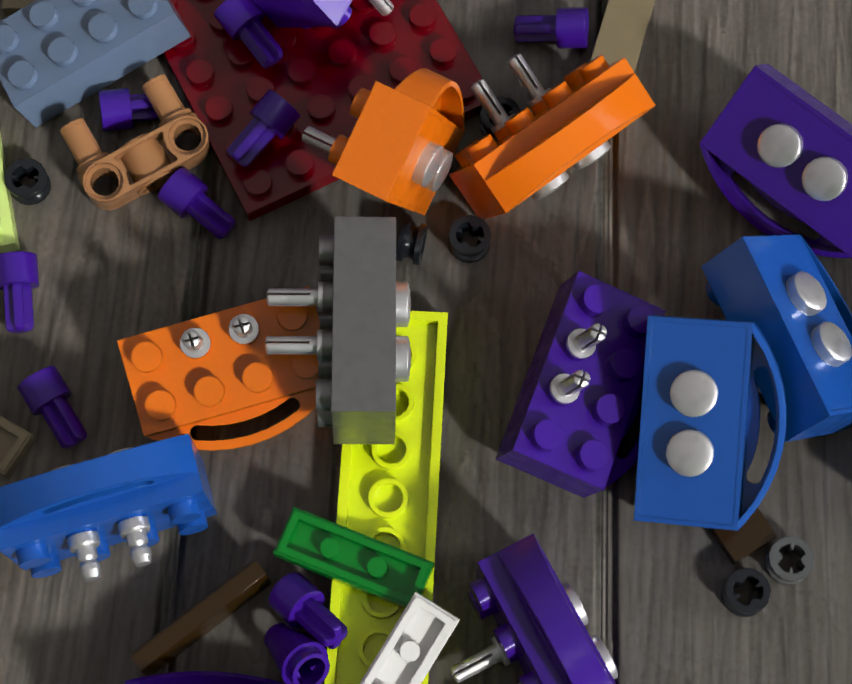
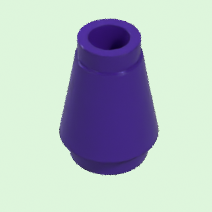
(296, 655)

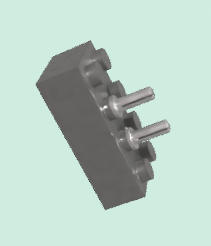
(357, 332)

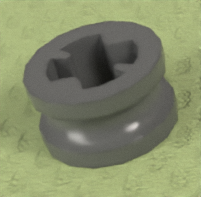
(804, 564)

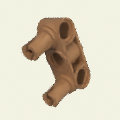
(144, 161)

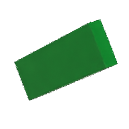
(352, 558)

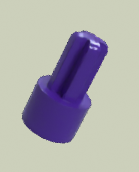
(243, 21)
(566, 28)
(121, 109)
(271, 119)
(187, 195)
(17, 279)
(48, 395)
(303, 606)

